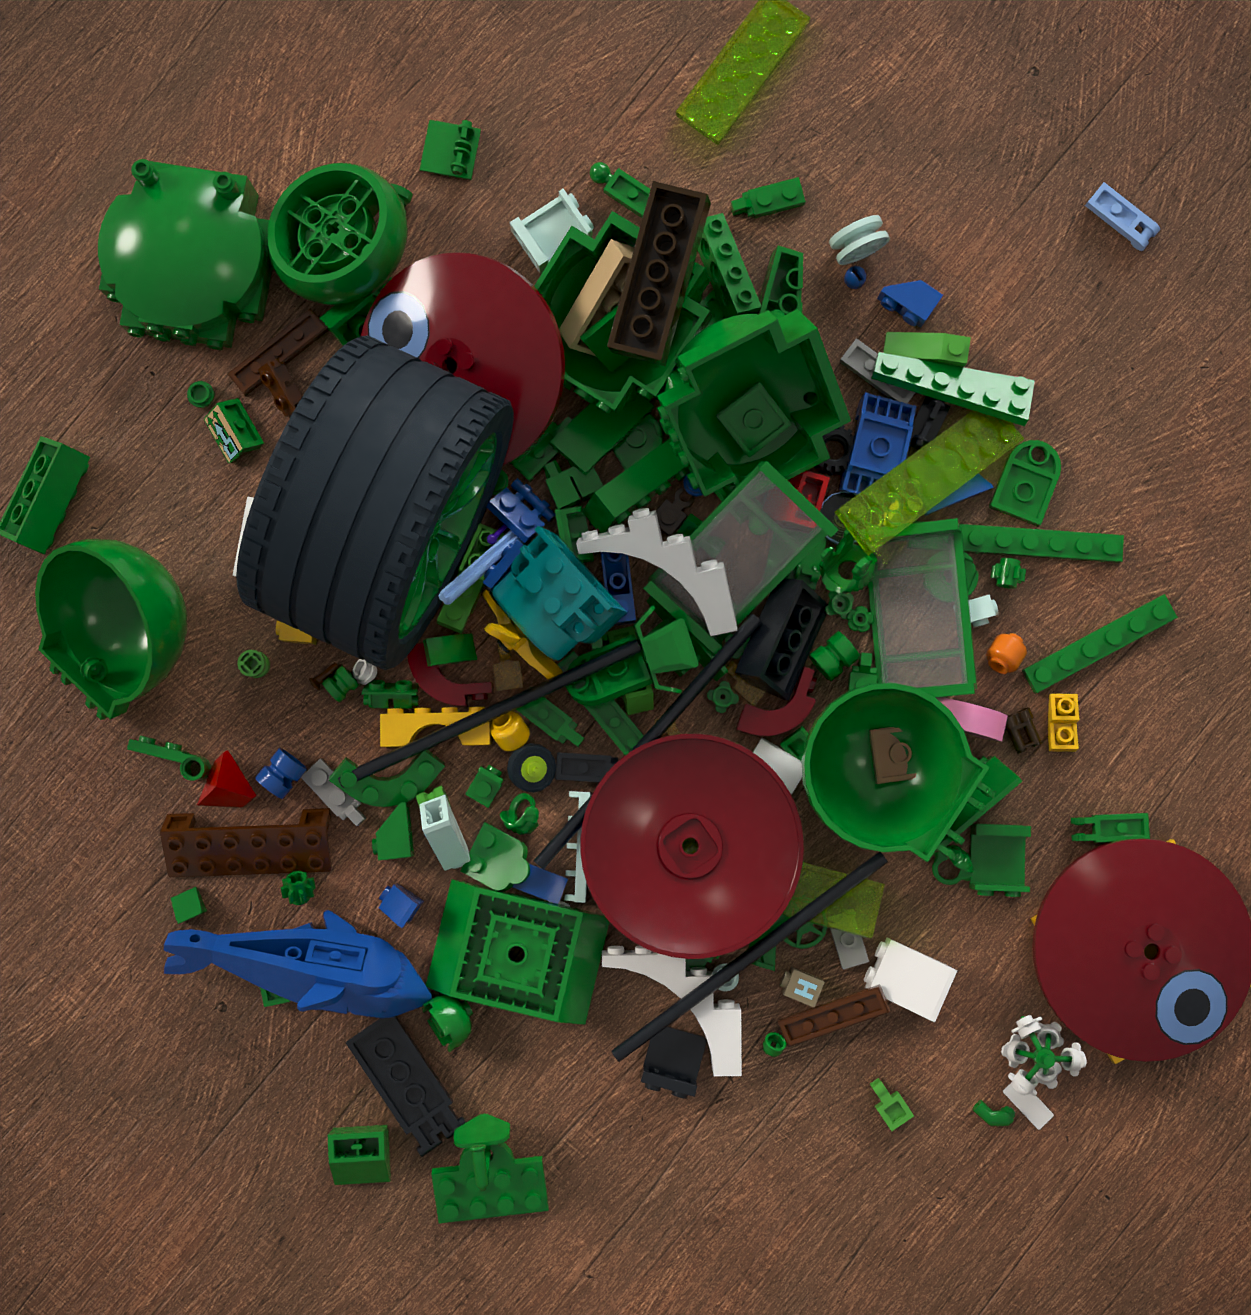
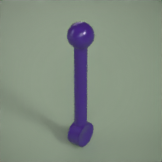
(492, 538)

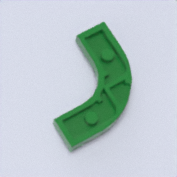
(389, 790)

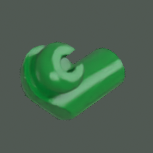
(994, 1118)

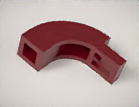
(439, 687)
(774, 722)

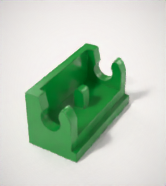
(571, 525)

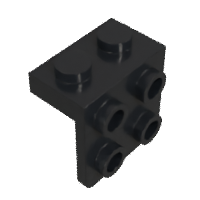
(673, 1062)

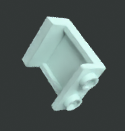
(545, 229)

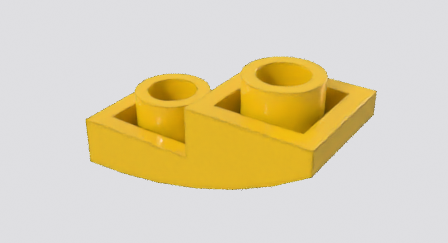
(1062, 722)

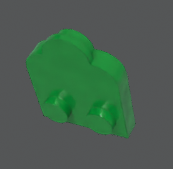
(497, 859)

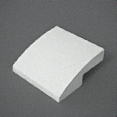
(783, 763)

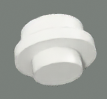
(364, 672)

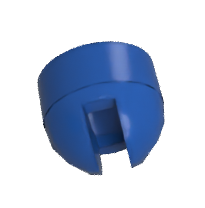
(851, 279)

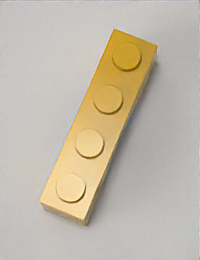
(402, 728)

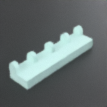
(580, 882)

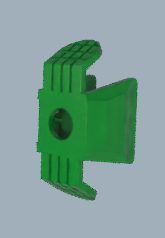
(666, 649)

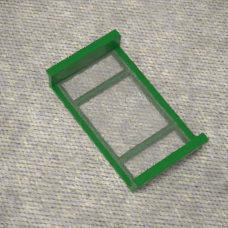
(758, 535)
(923, 610)

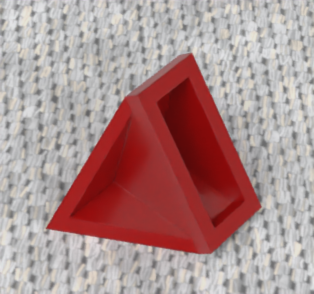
(226, 785)

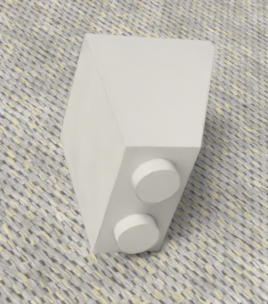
(910, 978)

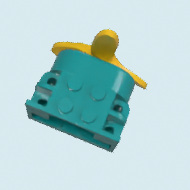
(549, 604)

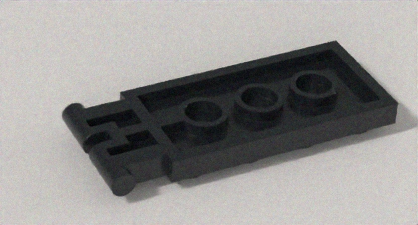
(405, 1082)

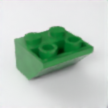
(359, 1154)

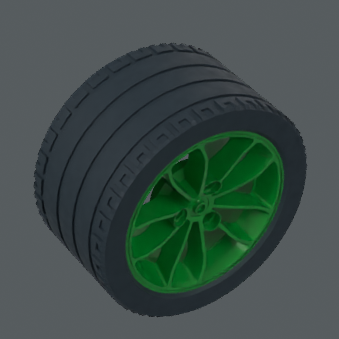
(372, 500)

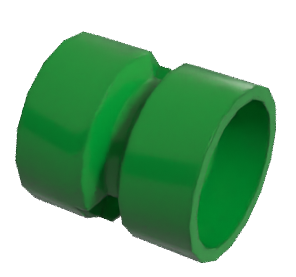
(834, 656)

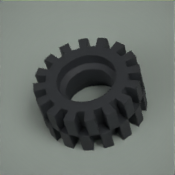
(846, 439)

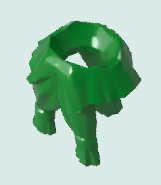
(847, 552)

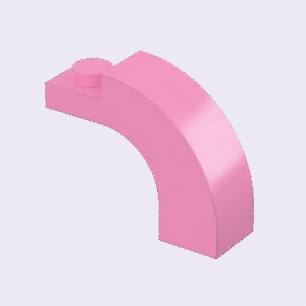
(977, 719)

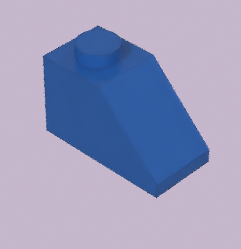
(399, 904)

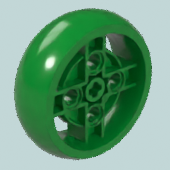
(334, 223)

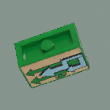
(233, 429)

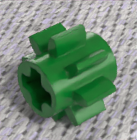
(1008, 573)
(298, 888)

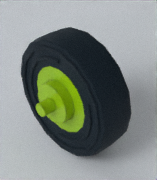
(531, 767)

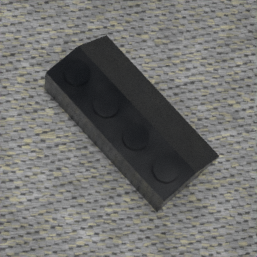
(784, 638)

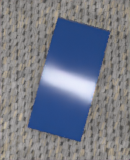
(543, 884)

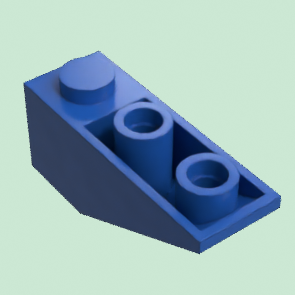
(618, 583)

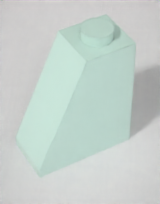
(444, 833)

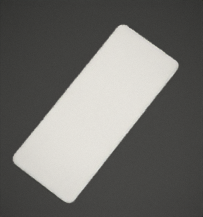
(1030, 1106)

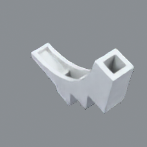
(644, 540)
(719, 1021)

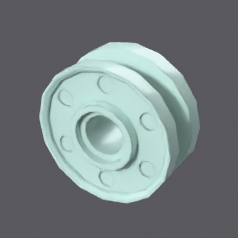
(859, 240)

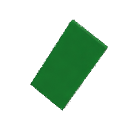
(597, 432)

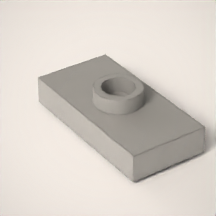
(849, 949)

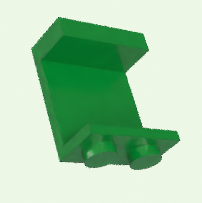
(998, 858)

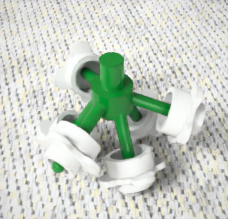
(1046, 1066)

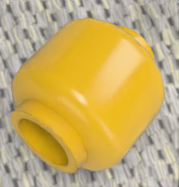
(509, 731)

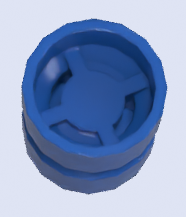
(280, 774)

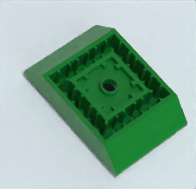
(559, 949)

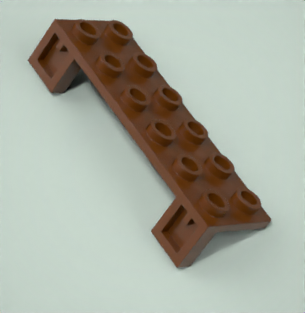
(246, 848)

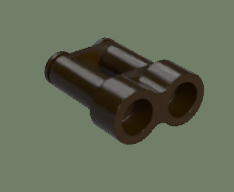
(1020, 719)

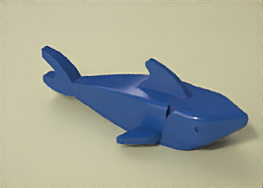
(312, 967)

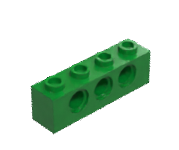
(727, 269)

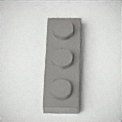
(861, 361)

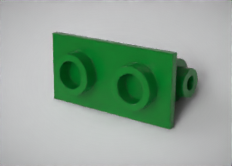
(402, 692)

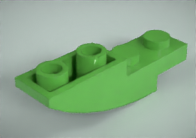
(458, 612)

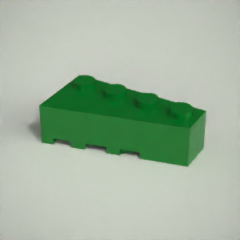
(634, 488)

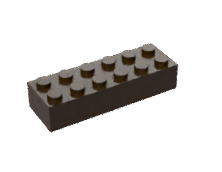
(659, 273)

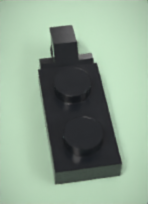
(583, 766)

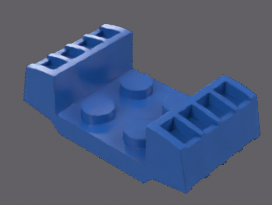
(878, 442)

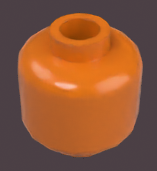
(1006, 653)

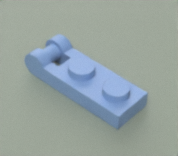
(1122, 216)

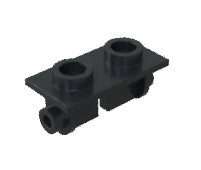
(928, 422)

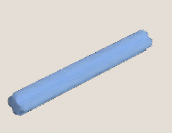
(476, 569)

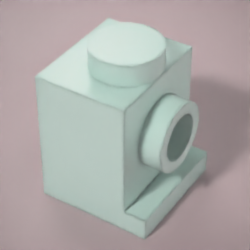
(982, 609)

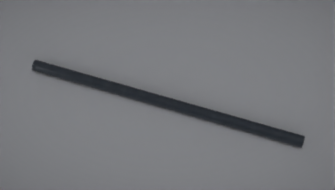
(496, 710)
(659, 728)
(749, 956)

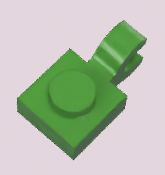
(892, 1107)

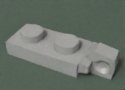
(337, 800)

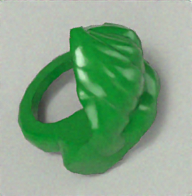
(527, 822)
(961, 860)

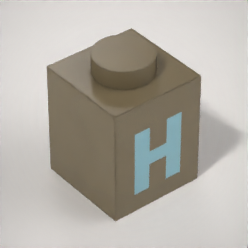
(801, 986)

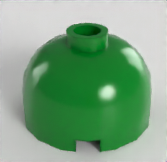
(449, 1020)

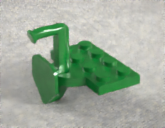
(487, 1182)

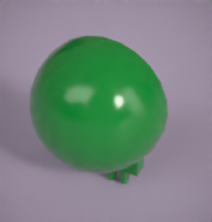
(114, 606)
(896, 814)

